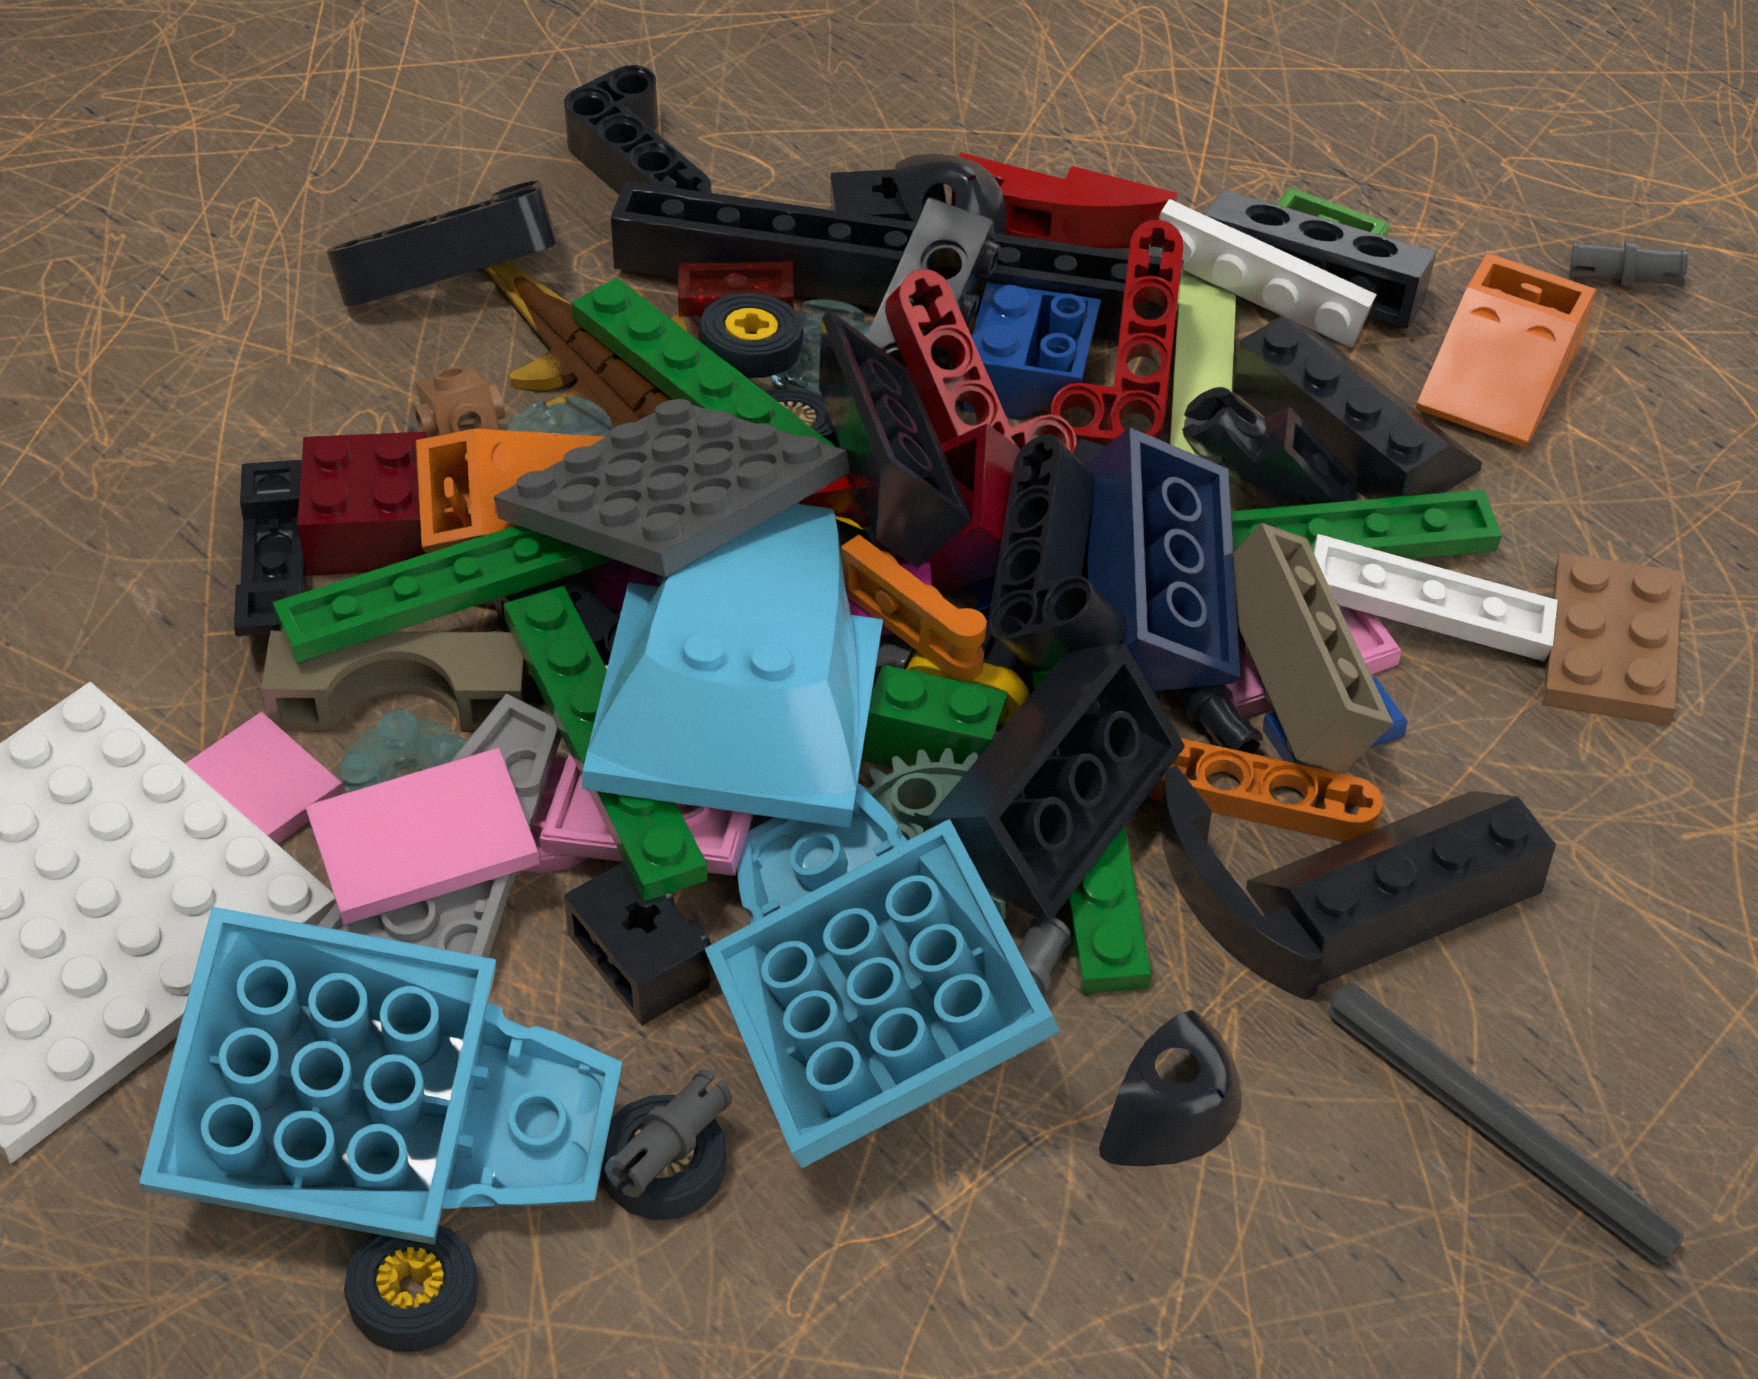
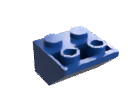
(1032, 344)

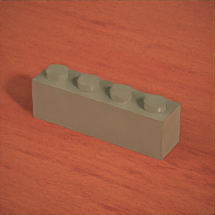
(1305, 651)

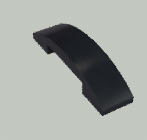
(270, 544)
(1268, 944)

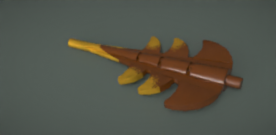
(575, 353)

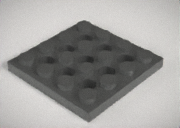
(671, 486)

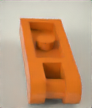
(914, 610)

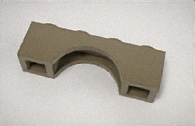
(455, 668)

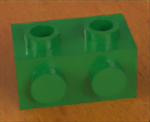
(931, 714)

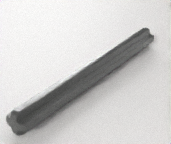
(1507, 1124)

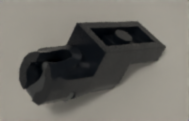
(1266, 456)

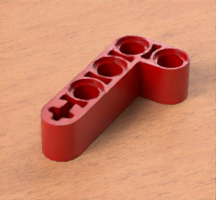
(1136, 339)
(968, 378)

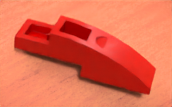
(1076, 210)

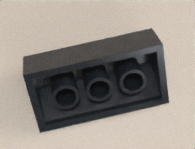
(1352, 413)
(889, 445)
(1062, 778)
(1411, 879)

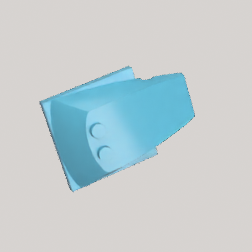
(742, 680)
(869, 974)
(368, 1086)

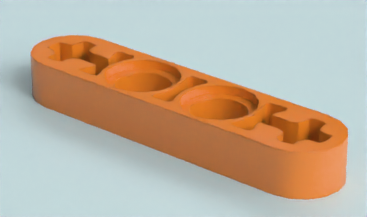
(1263, 774)

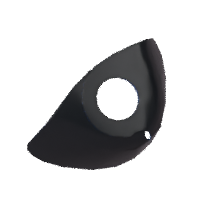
(978, 196)
(1169, 1121)

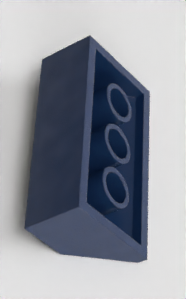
(1166, 559)

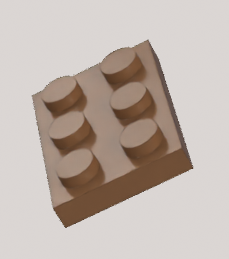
(1614, 639)

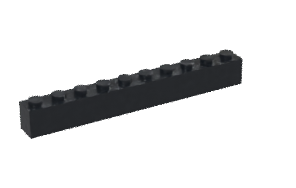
(844, 252)

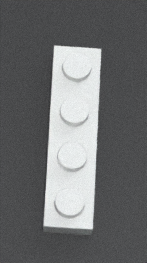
(1269, 276)
(1437, 598)

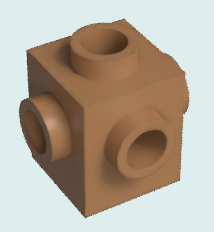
(452, 394)

